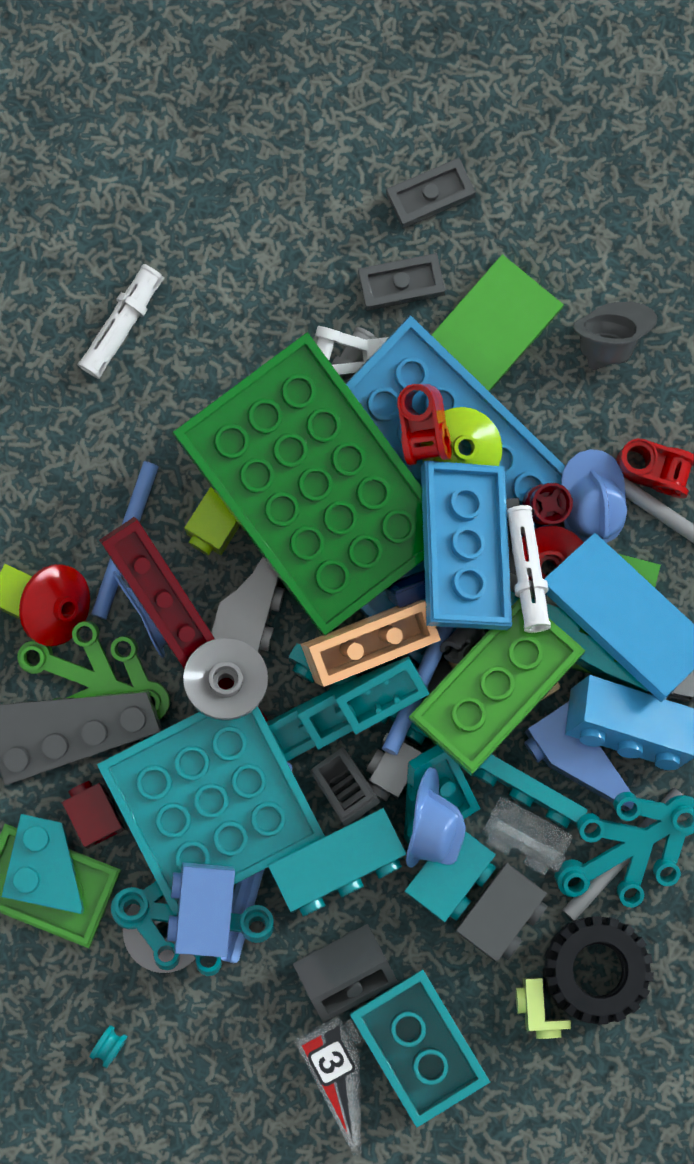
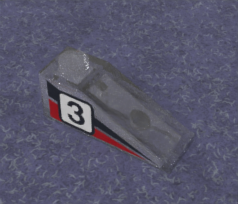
(335, 1066)

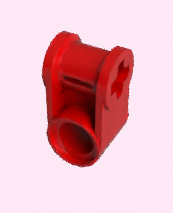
(423, 427)
(659, 467)

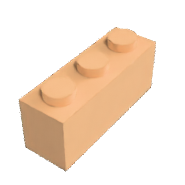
(369, 643)

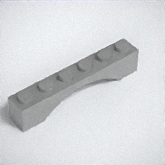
(248, 609)

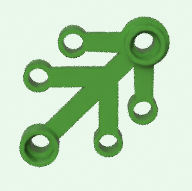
(102, 679)

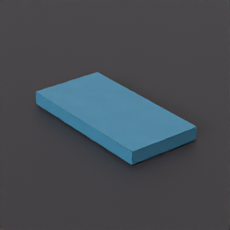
(466, 546)
(625, 616)

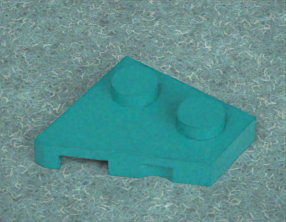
(452, 785)
(42, 866)

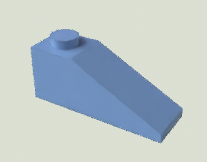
(574, 760)

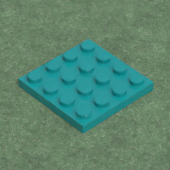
(210, 798)

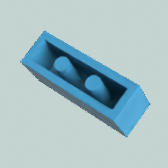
(631, 723)

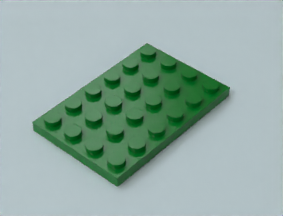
(310, 482)

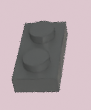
(430, 193)
(401, 282)

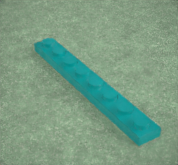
(524, 788)

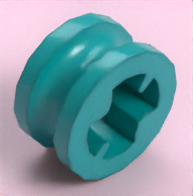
(108, 1046)

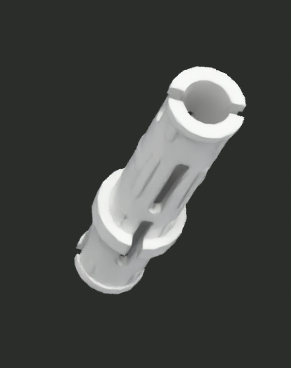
(125, 314)
(534, 614)

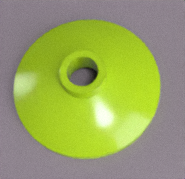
(476, 429)

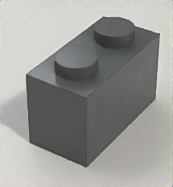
(502, 913)
(345, 973)

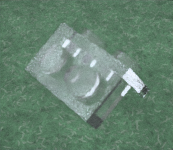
(527, 834)

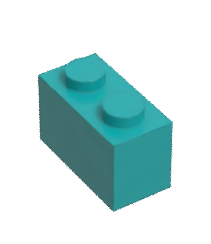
(443, 887)

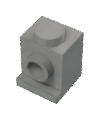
(390, 771)

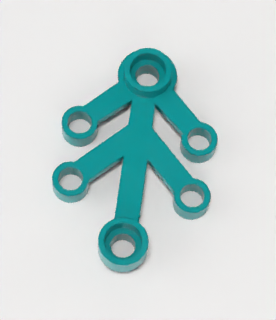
(634, 843)
(150, 910)

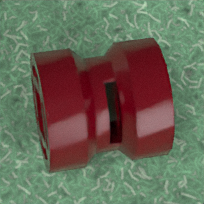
(554, 500)

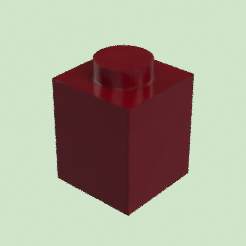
(92, 814)

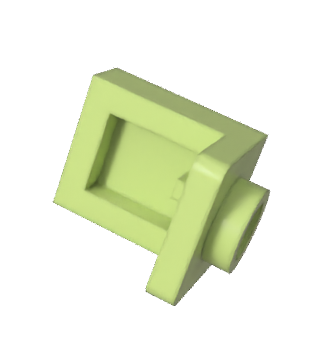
(531, 1002)

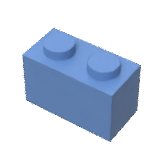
(203, 909)

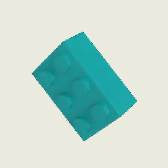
(338, 863)
(419, 1048)

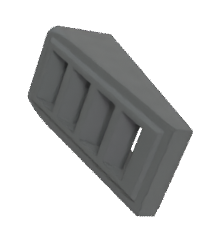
(339, 780)

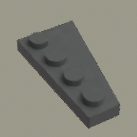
(64, 730)

